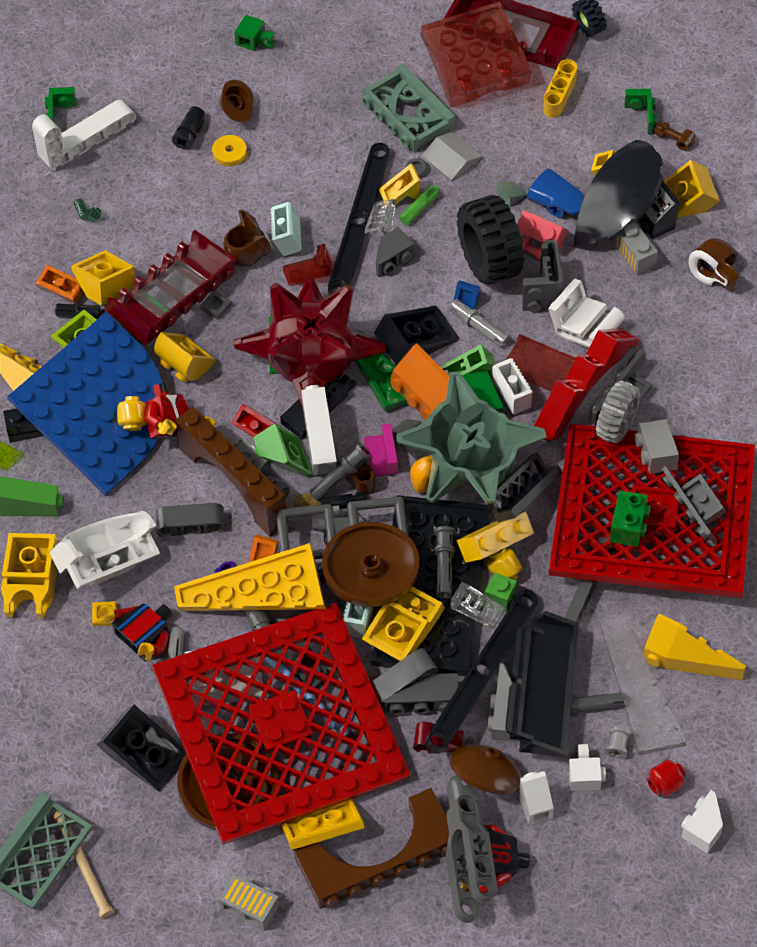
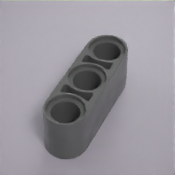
(191, 518)
(403, 674)

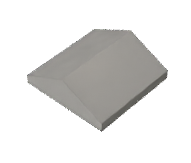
(451, 155)

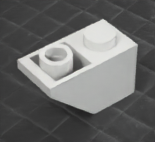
(536, 797)
(705, 824)

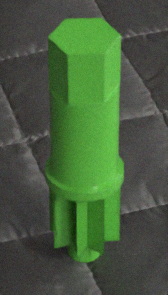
(420, 204)

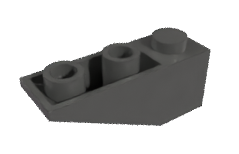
(424, 696)

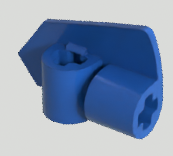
(556, 194)

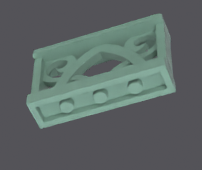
(401, 125)

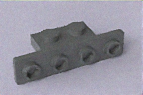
(628, 375)
(699, 499)

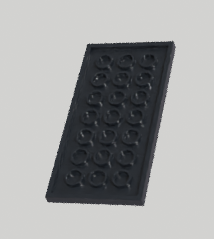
(452, 635)

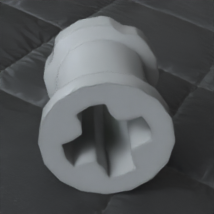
(618, 742)

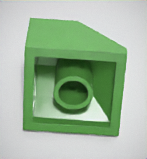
(282, 449)

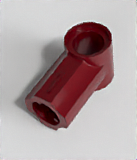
(422, 730)

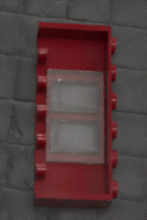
(541, 34)
(171, 288)

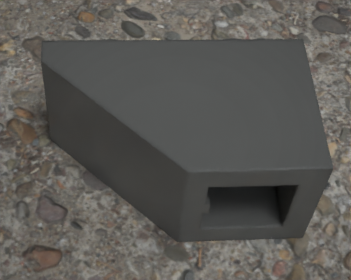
(392, 251)

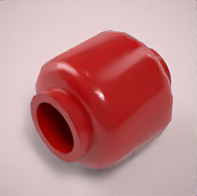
(666, 778)

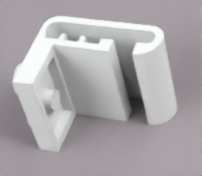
(581, 317)

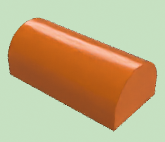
(60, 284)

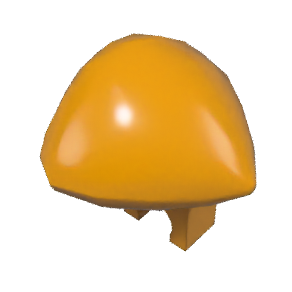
(420, 474)

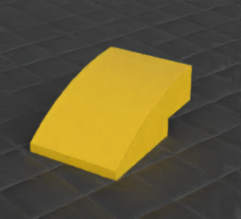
(403, 624)

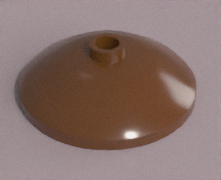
(486, 769)

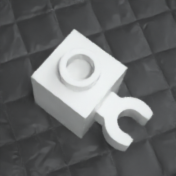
(585, 772)

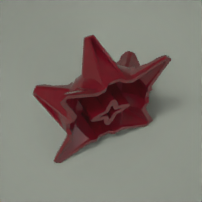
(309, 336)

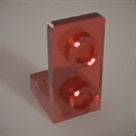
(312, 268)

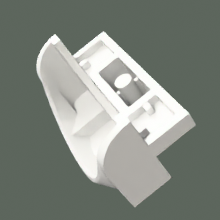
(106, 548)

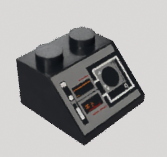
(661, 214)

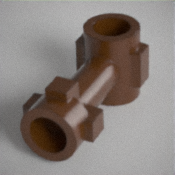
(683, 139)

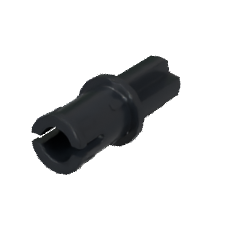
(72, 310)

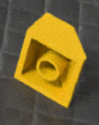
(693, 189)
(103, 276)

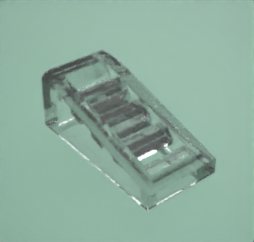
(372, 230)
(481, 599)

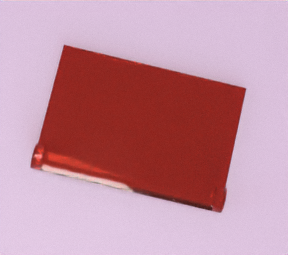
(540, 363)

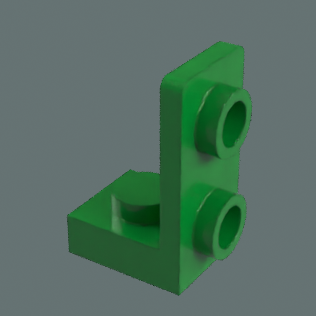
(59, 97)
(639, 99)

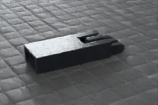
(294, 417)

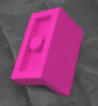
(383, 452)

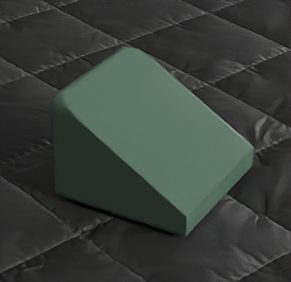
(510, 192)

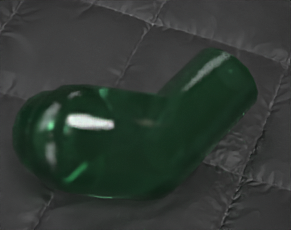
(90, 215)

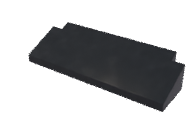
(543, 685)

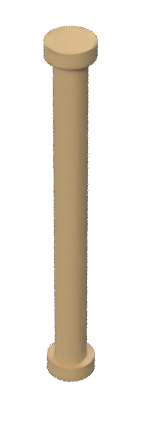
(105, 909)

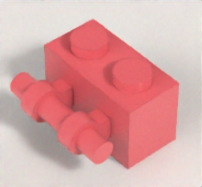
(541, 230)

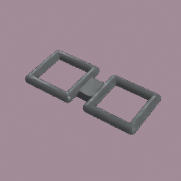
(335, 525)

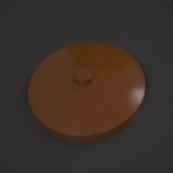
(370, 564)
(191, 795)

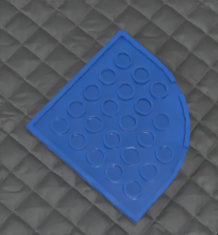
(78, 396)

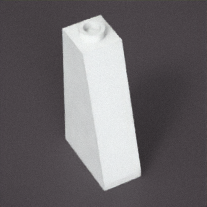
(318, 430)

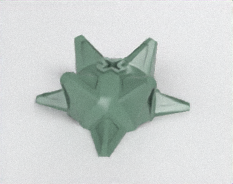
(468, 442)

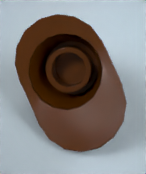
(237, 100)

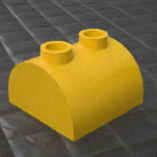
(183, 355)

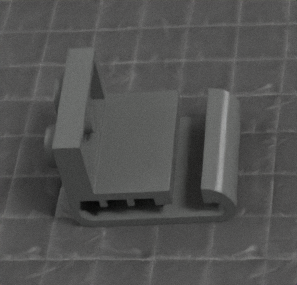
(542, 291)

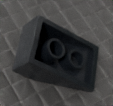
(411, 327)
(142, 747)

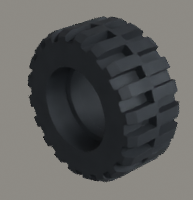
(490, 239)

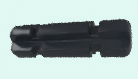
(343, 500)

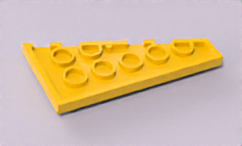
(270, 583)

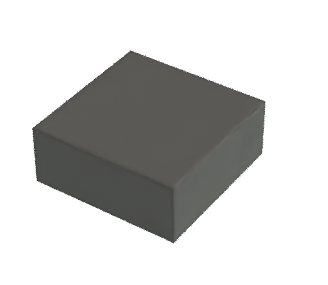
(216, 305)

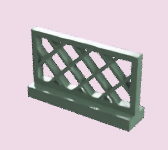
(23, 834)

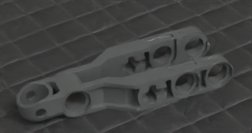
(464, 830)

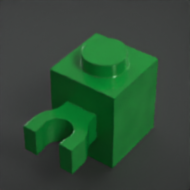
(252, 33)

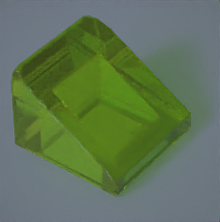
(8, 455)

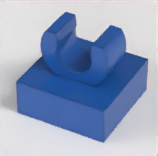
(467, 293)

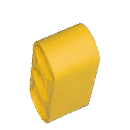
(560, 88)

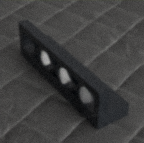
(523, 494)

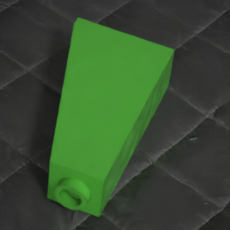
(29, 498)

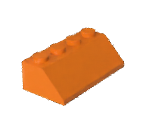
(420, 381)

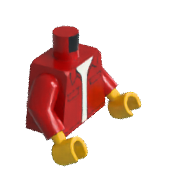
(163, 411)

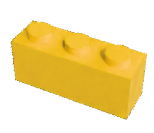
(495, 537)

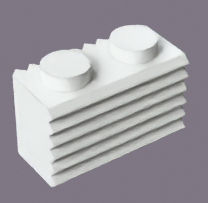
(512, 386)

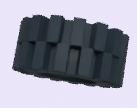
(589, 16)

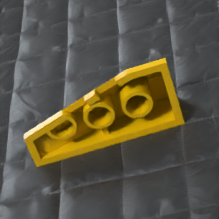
(16, 367)
(677, 650)

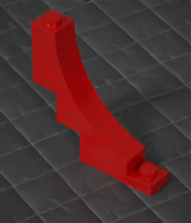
(566, 396)

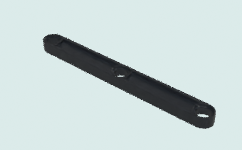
(362, 207)
(474, 681)

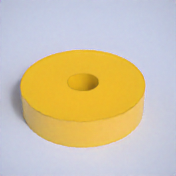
(225, 143)

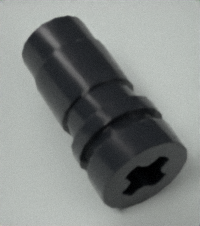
(190, 126)

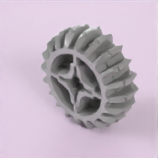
(618, 412)

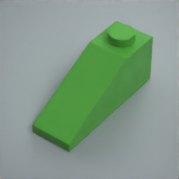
(472, 361)

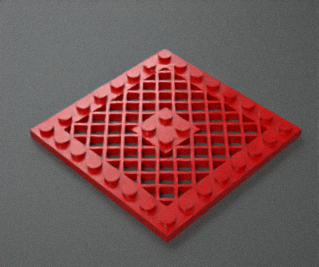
(583, 446)
(280, 723)

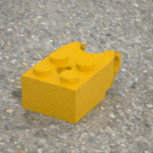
(29, 572)

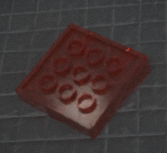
(475, 54)

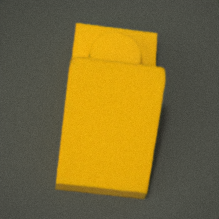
(402, 185)

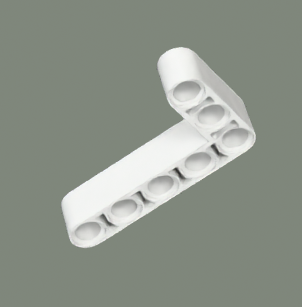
(60, 148)

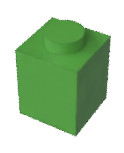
(501, 590)

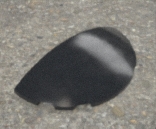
(619, 193)

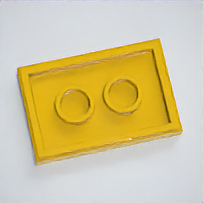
(323, 825)

